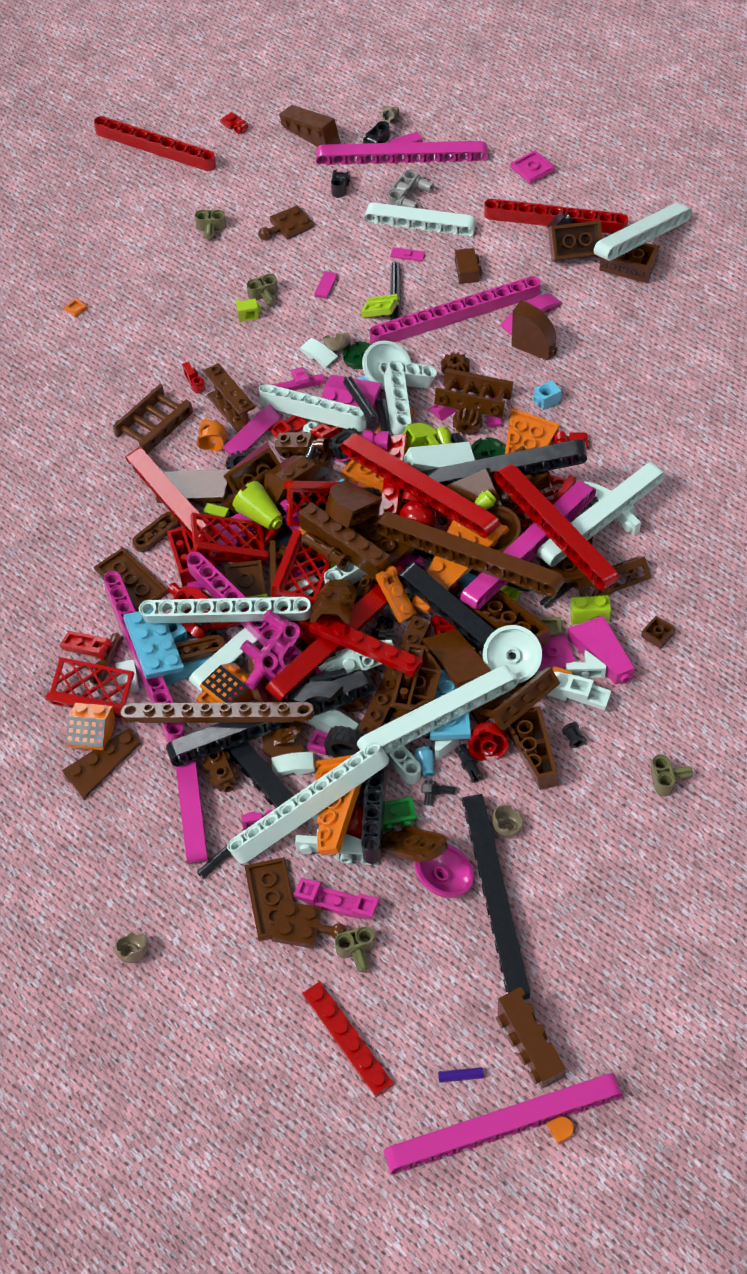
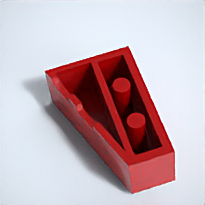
(181, 545)

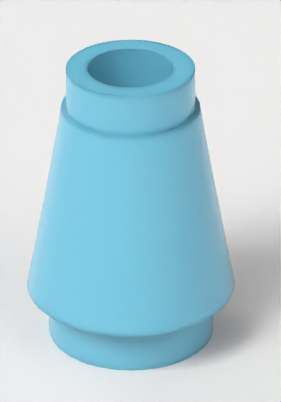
(425, 757)

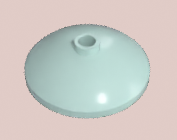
(379, 356)
(513, 640)

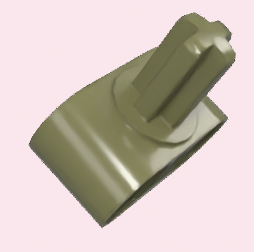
(210, 221)
(263, 288)
(667, 774)
(357, 948)

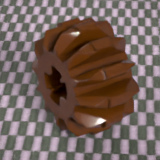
(455, 362)
(467, 421)

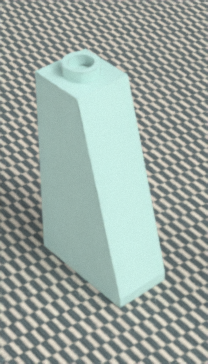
(438, 456)

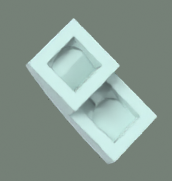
(315, 350)
(297, 763)

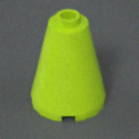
(258, 506)

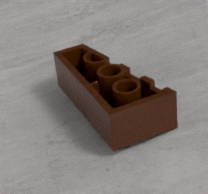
(310, 126)
(504, 611)
(534, 747)
(529, 1039)

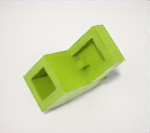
(420, 435)

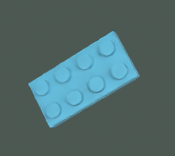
(153, 646)
(457, 728)

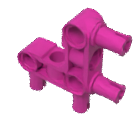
(273, 650)

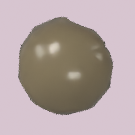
(338, 343)
(506, 815)
(133, 941)

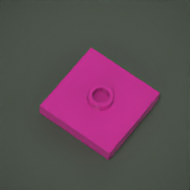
(532, 167)
(556, 653)

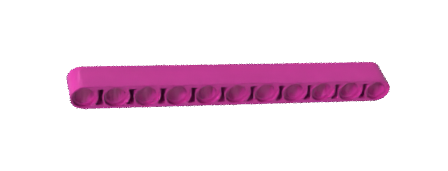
(401, 152)
(456, 310)
(527, 545)
(115, 588)
(230, 591)
(502, 1122)

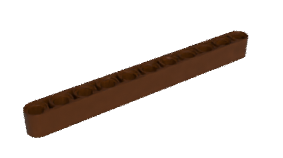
(469, 554)

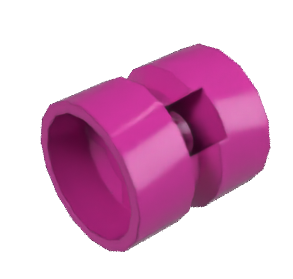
(380, 439)

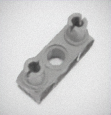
(404, 188)

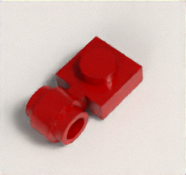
(234, 122)
(197, 383)
(561, 437)

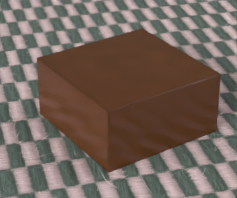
(658, 632)

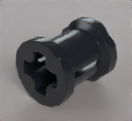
(382, 623)
(573, 734)

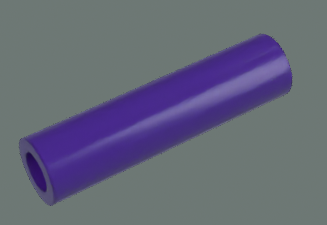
(460, 1074)

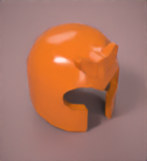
(209, 431)

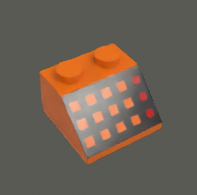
(228, 684)
(90, 726)

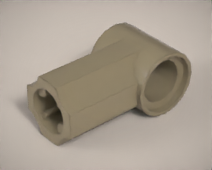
(389, 113)

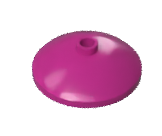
(446, 875)

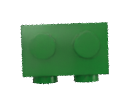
(399, 813)

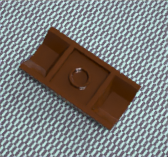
(335, 599)

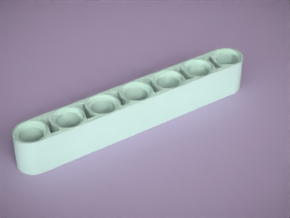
(420, 218)
(312, 407)

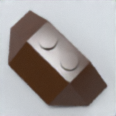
(293, 469)
(422, 687)

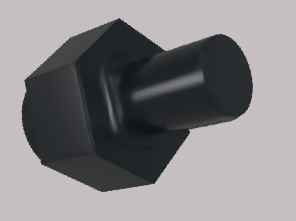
(430, 788)

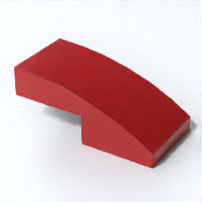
(293, 424)

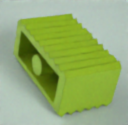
(589, 608)

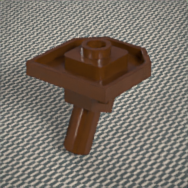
(283, 741)

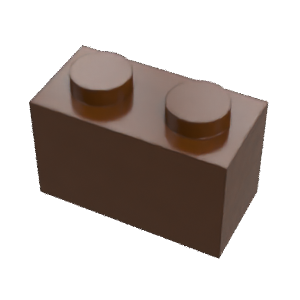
(467, 266)

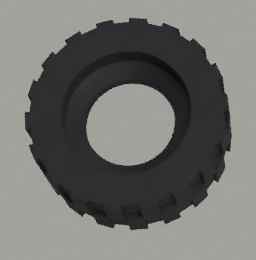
(342, 741)

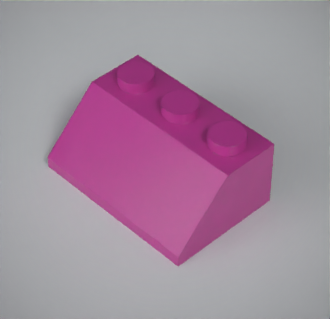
(337, 391)

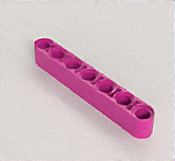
(191, 813)

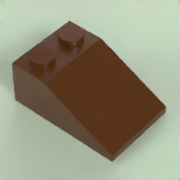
(251, 466)

